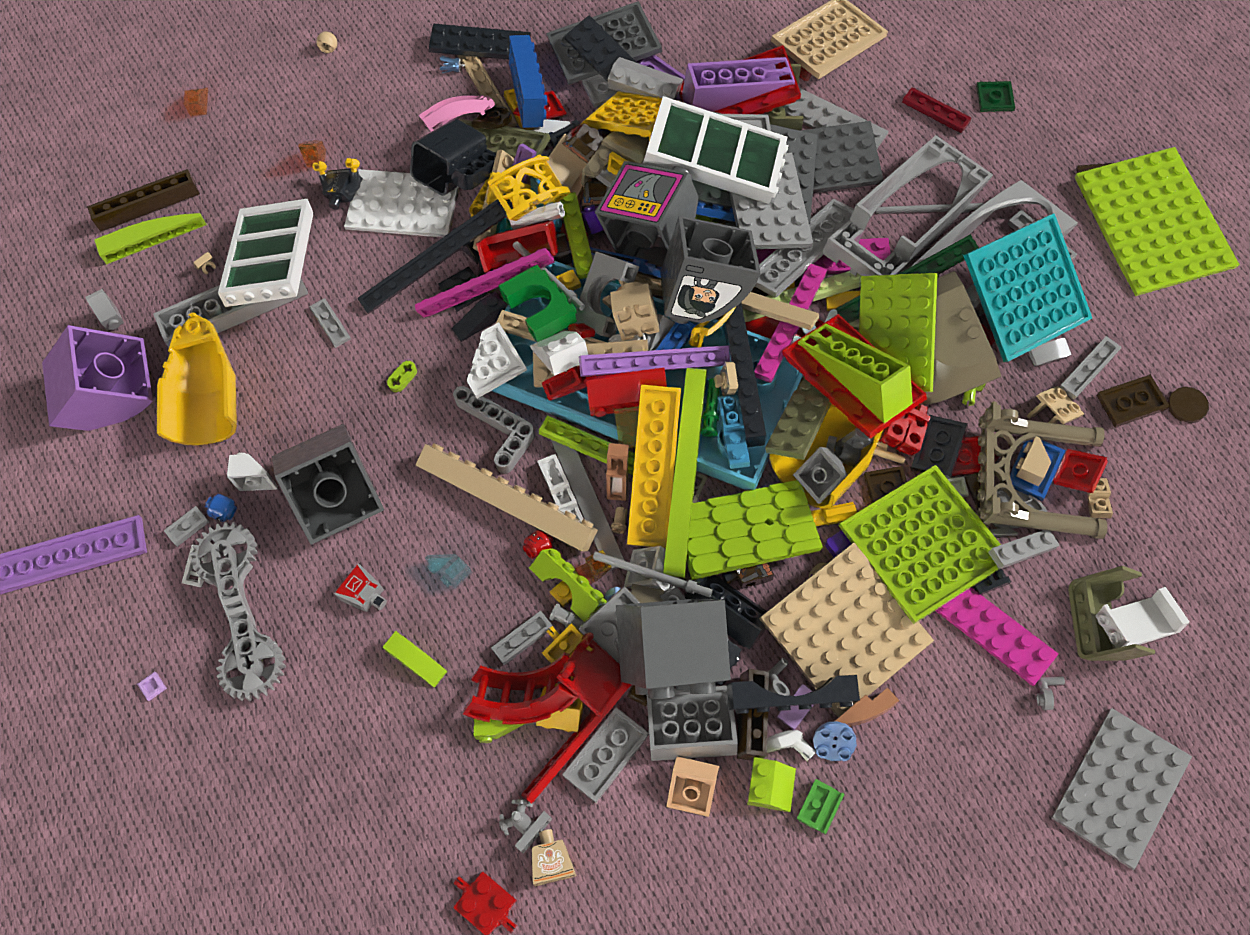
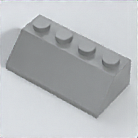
(642, 80)

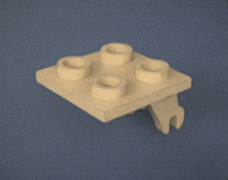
(1060, 404)

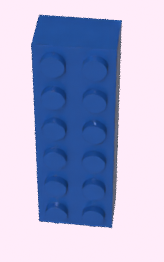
(527, 81)

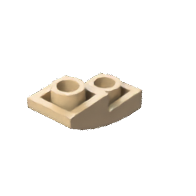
(1099, 501)

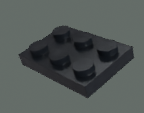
(940, 445)

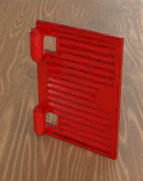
(593, 674)

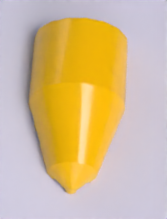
(197, 387)
(835, 425)

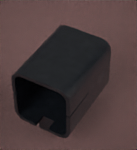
(451, 158)

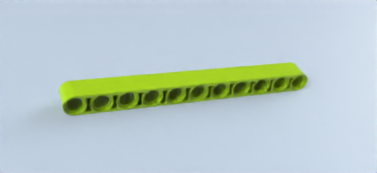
(685, 473)

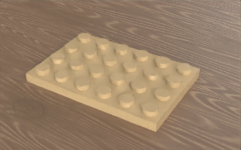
(829, 37)

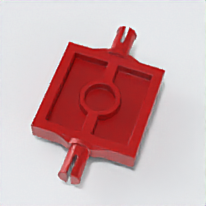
(485, 904)

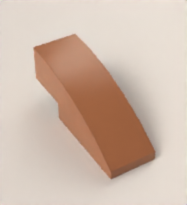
(617, 471)
(868, 709)

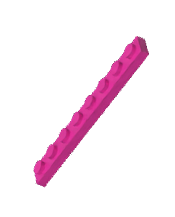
(482, 284)
(786, 332)

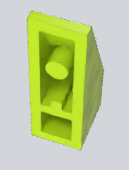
(492, 730)

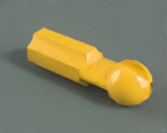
(834, 514)

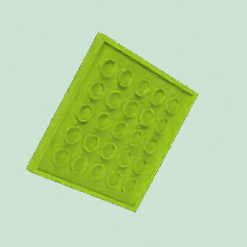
(923, 543)

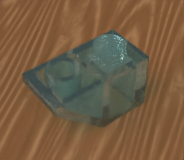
(449, 567)

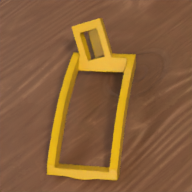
(700, 331)

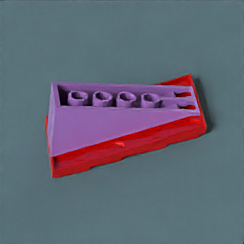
(742, 85)

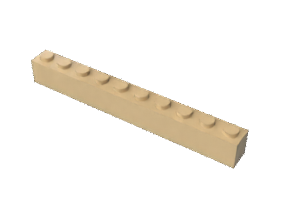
(506, 497)

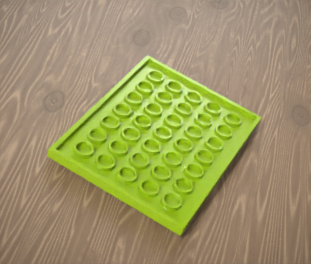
(1155, 221)

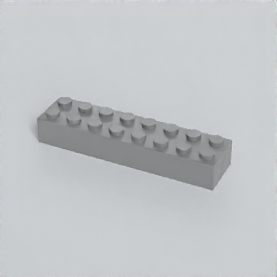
(210, 306)

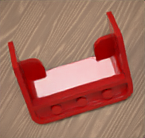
(499, 250)

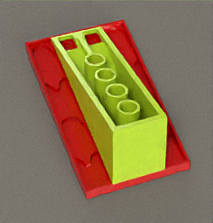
(855, 375)

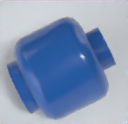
(220, 508)

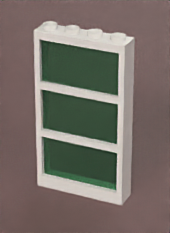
(717, 150)
(266, 253)

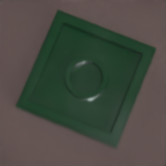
(995, 96)

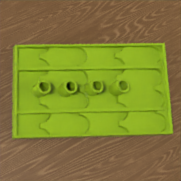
(750, 529)

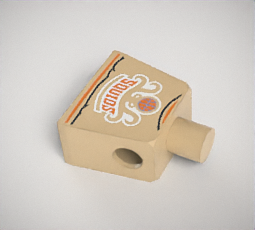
(550, 860)

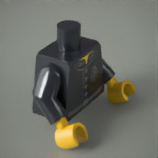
(339, 184)

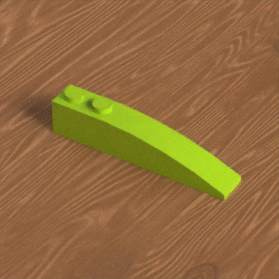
(145, 235)

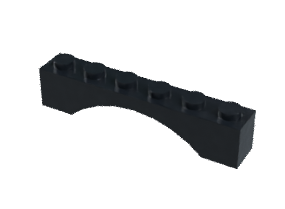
(750, 695)

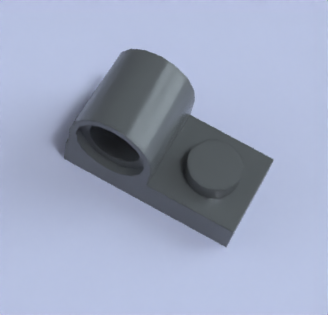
(849, 447)

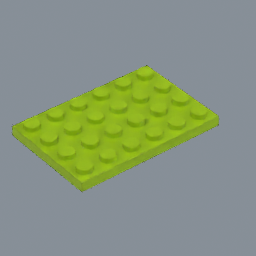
(901, 320)

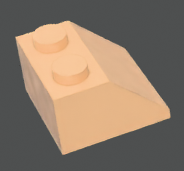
(692, 786)

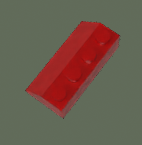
(620, 389)

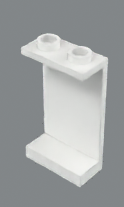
(1143, 620)

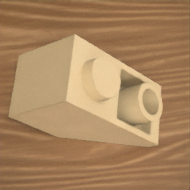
(1035, 464)

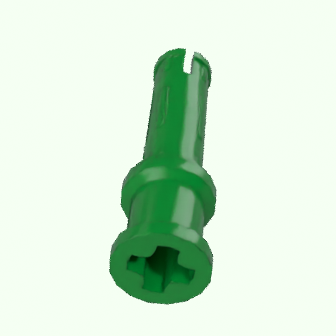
(711, 416)

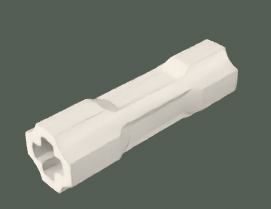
(548, 212)

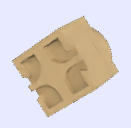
(634, 310)

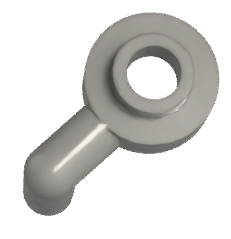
(776, 685)
(1045, 697)

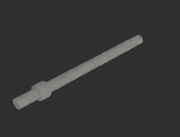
(924, 208)
(571, 296)
(690, 586)

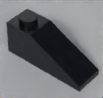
(479, 317)

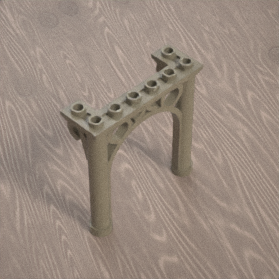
(1005, 423)

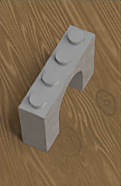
(602, 271)

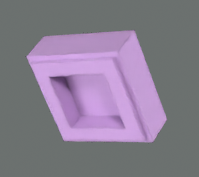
(151, 686)

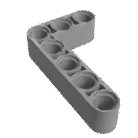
(499, 422)

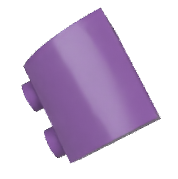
(95, 379)

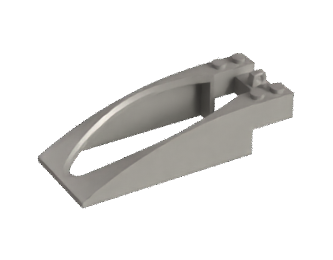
(1016, 194)
(845, 241)

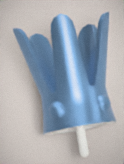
(452, 65)

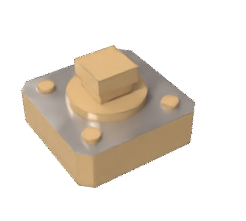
(727, 379)

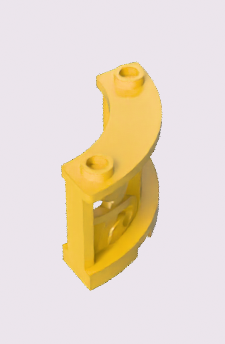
(538, 168)

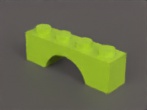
(584, 597)

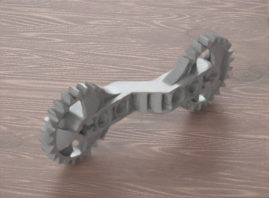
(238, 612)

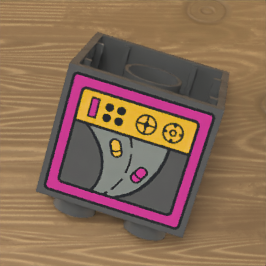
(644, 209)

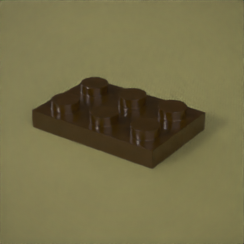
(1132, 400)

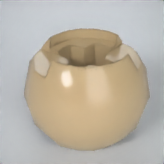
(326, 42)

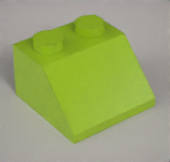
(771, 785)

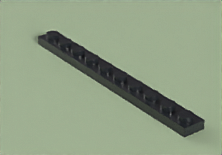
(433, 256)

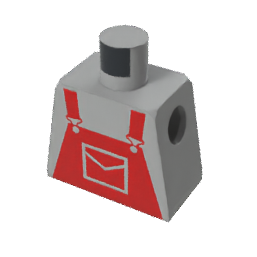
(361, 590)

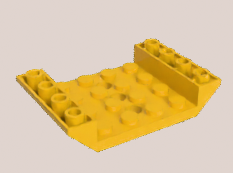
(626, 114)

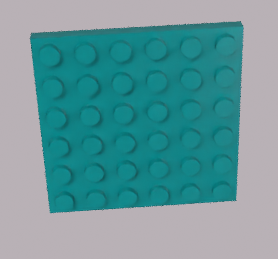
(1028, 287)

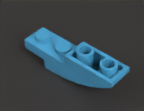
(733, 432)

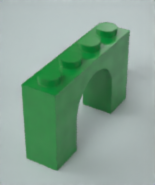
(534, 284)

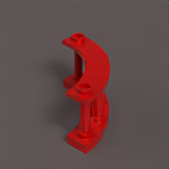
(529, 710)

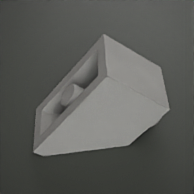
(105, 310)

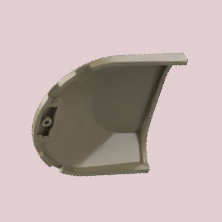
(961, 347)

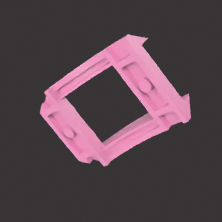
(454, 107)

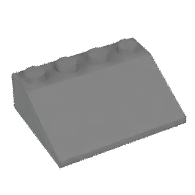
(691, 726)

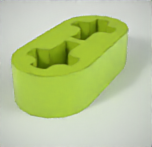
(402, 376)

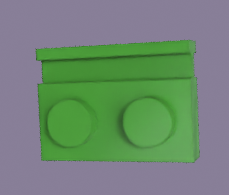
(820, 806)

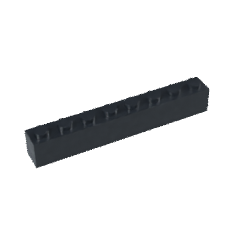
(747, 390)

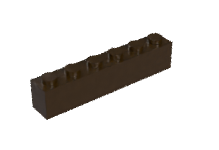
(143, 200)

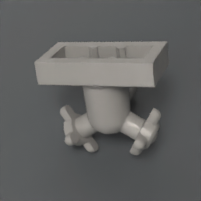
(524, 824)

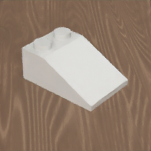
(560, 351)

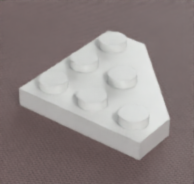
(494, 361)

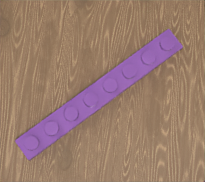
(670, 359)

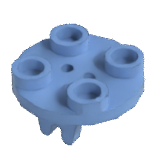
(844, 743)

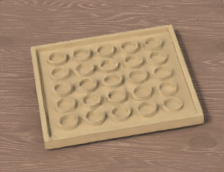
(846, 626)

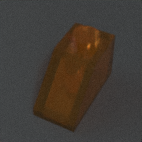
(196, 101)
(312, 152)

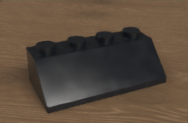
(741, 612)

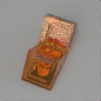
(593, 569)

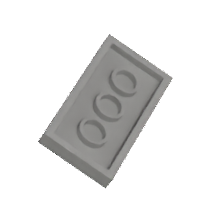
(605, 755)

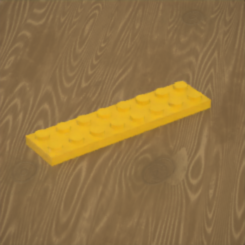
(654, 466)

